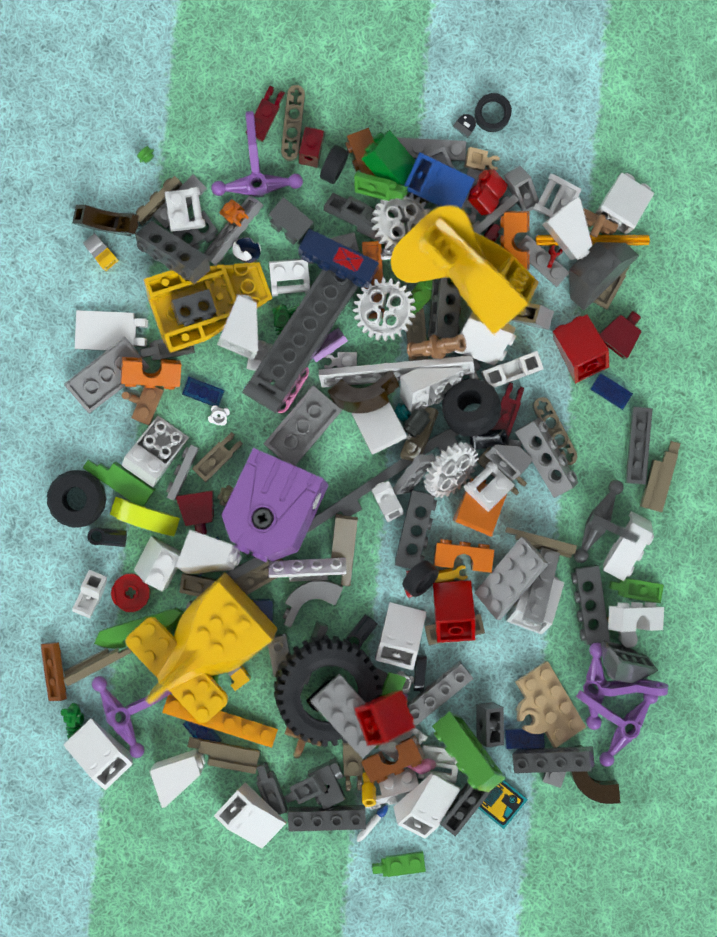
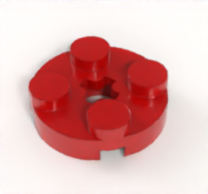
(124, 601)

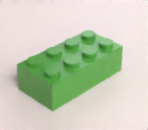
(468, 752)

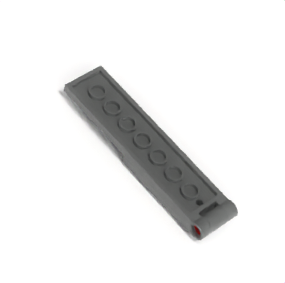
(299, 340)

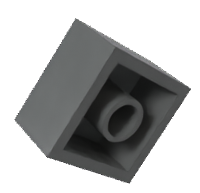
(291, 221)

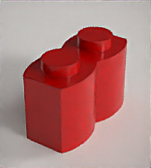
(487, 191)

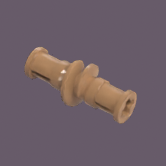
(436, 347)

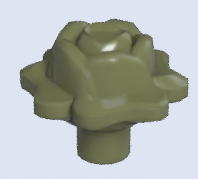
(225, 494)

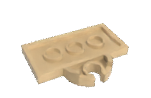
(548, 706)

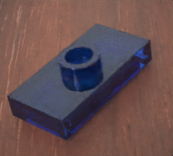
(611, 391)
(203, 392)
(201, 732)
(522, 740)

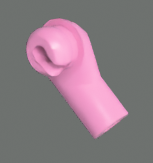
(426, 766)

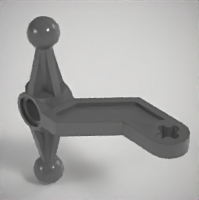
(600, 521)

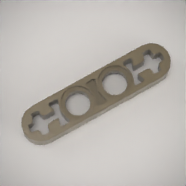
(293, 123)
(558, 429)

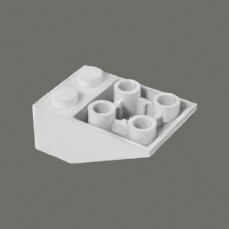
(427, 386)
(154, 451)
(401, 636)
(99, 753)
(426, 805)
(250, 817)

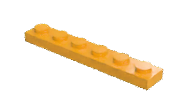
(225, 723)

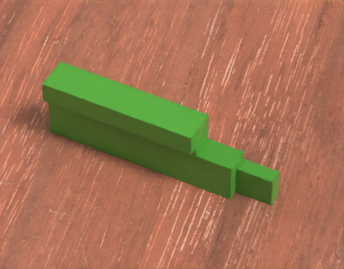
(122, 481)

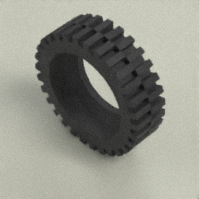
(305, 661)

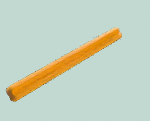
(628, 239)

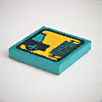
(503, 803)

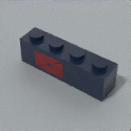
(338, 258)

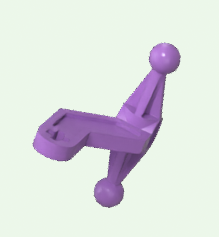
(245, 184)
(613, 688)
(124, 727)
(620, 737)

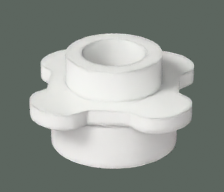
(222, 420)
(409, 680)

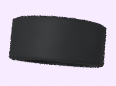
(493, 97)
(334, 164)
(420, 578)

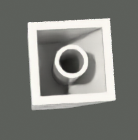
(625, 202)
(570, 229)
(241, 328)
(483, 344)
(380, 428)
(207, 555)
(157, 564)
(517, 610)
(176, 774)

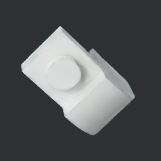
(387, 501)
(90, 594)

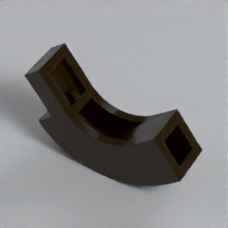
(105, 221)
(363, 399)
(599, 791)

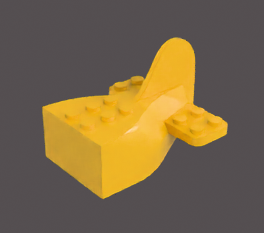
(482, 270)
(211, 639)

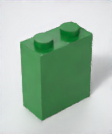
(388, 158)

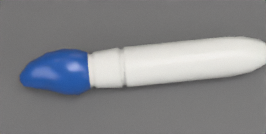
(372, 823)

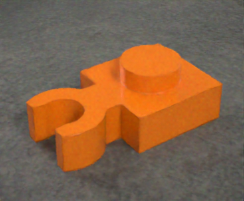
(233, 212)

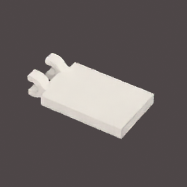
(103, 329)

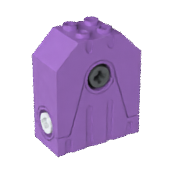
(273, 493)

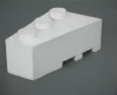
(624, 552)

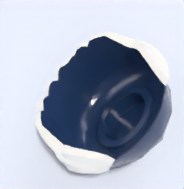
(246, 250)

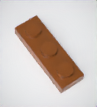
(53, 671)

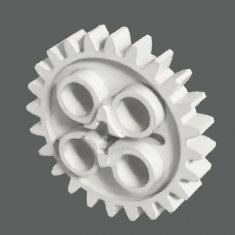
(386, 224)
(367, 306)
(451, 470)

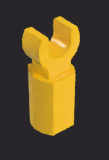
(448, 575)
(368, 792)

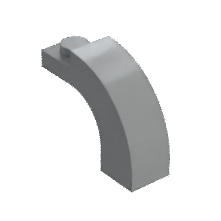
(317, 589)

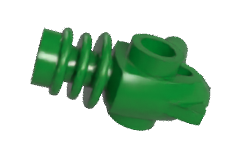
(282, 316)
(72, 718)

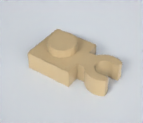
(478, 159)

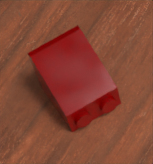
(581, 348)
(454, 611)
(384, 718)

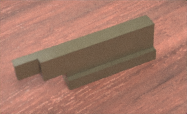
(660, 479)
(537, 541)
(344, 543)
(93, 664)
(227, 755)

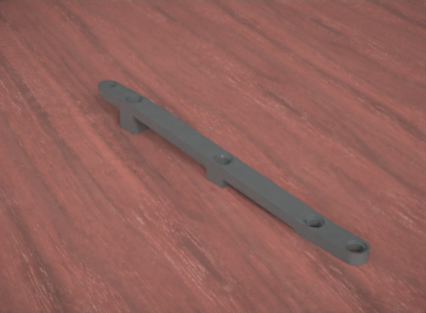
(349, 504)

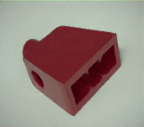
(311, 146)
(622, 334)
(197, 509)

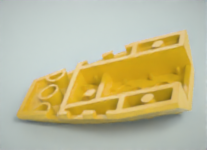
(224, 285)

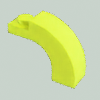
(144, 517)

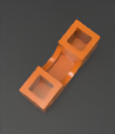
(514, 223)
(167, 375)
(480, 556)

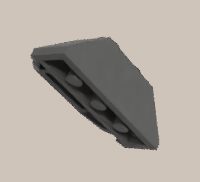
(598, 270)
(625, 663)

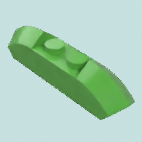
(116, 636)

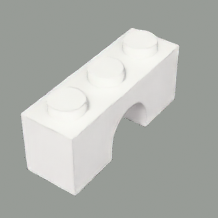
(513, 370)
(639, 616)

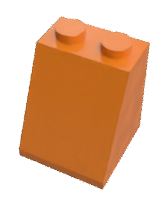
(474, 516)

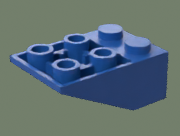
(438, 182)

